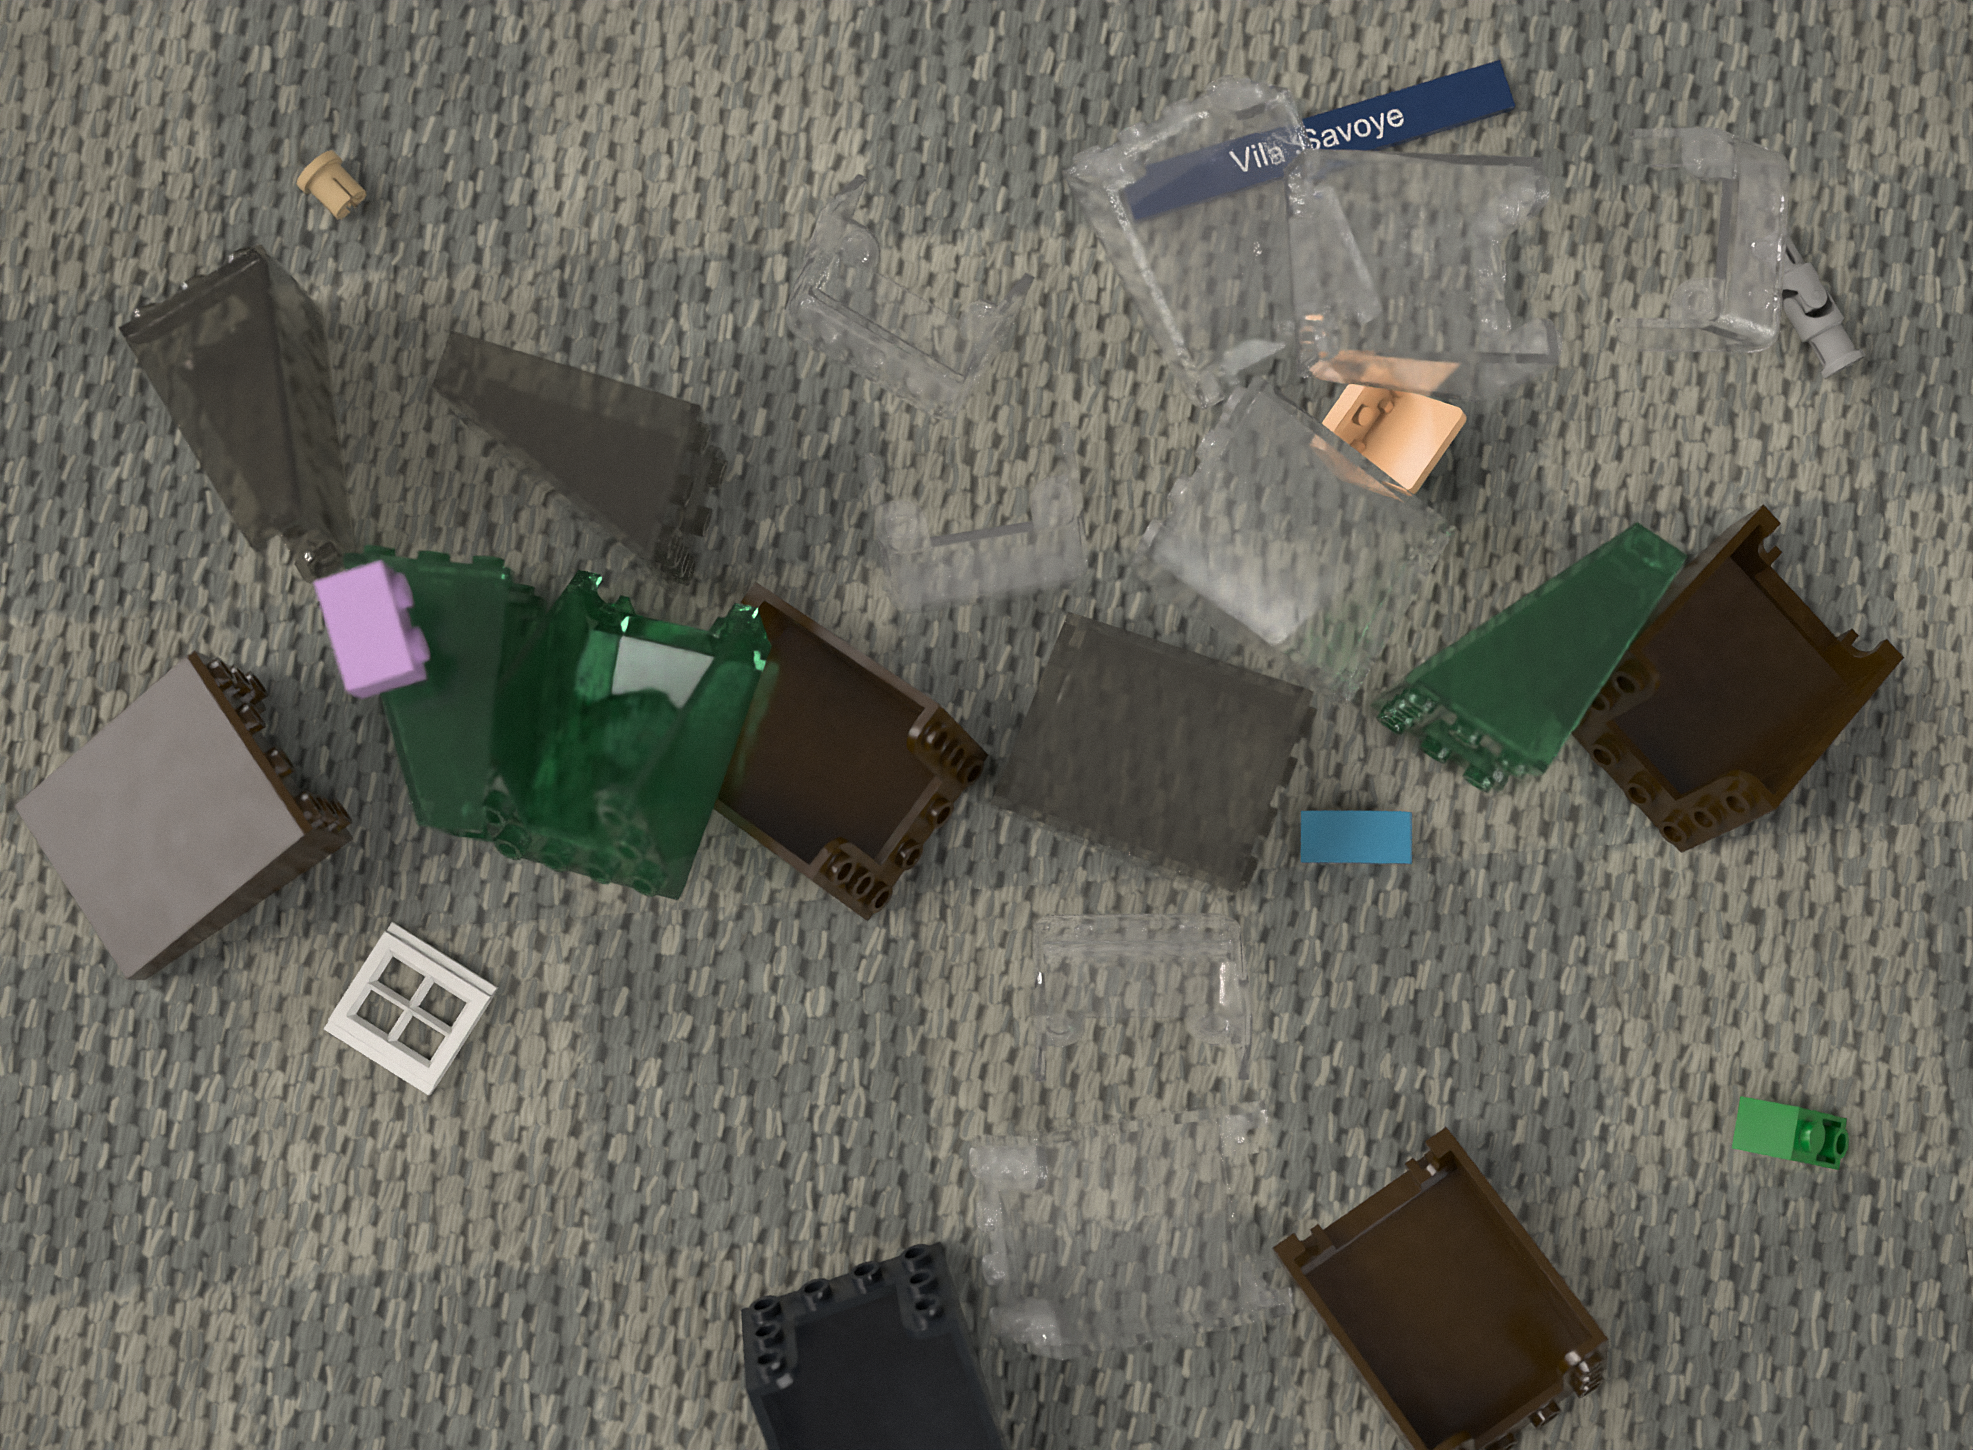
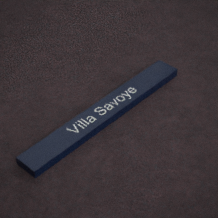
(1414, 111)

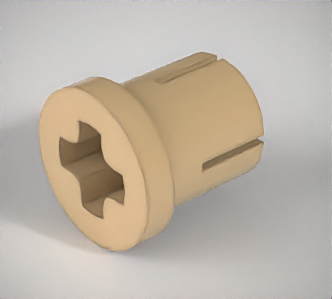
(331, 184)

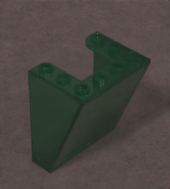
(1527, 675)
(444, 723)
(618, 738)

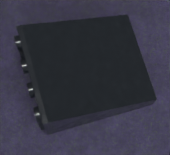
(869, 1362)

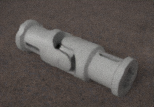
(1825, 334)

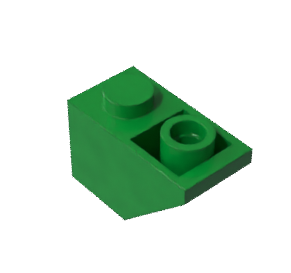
(1790, 1133)

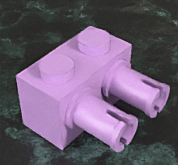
(372, 629)

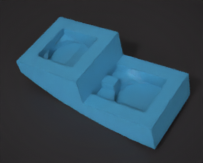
(1356, 837)

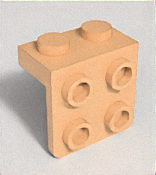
(1396, 430)

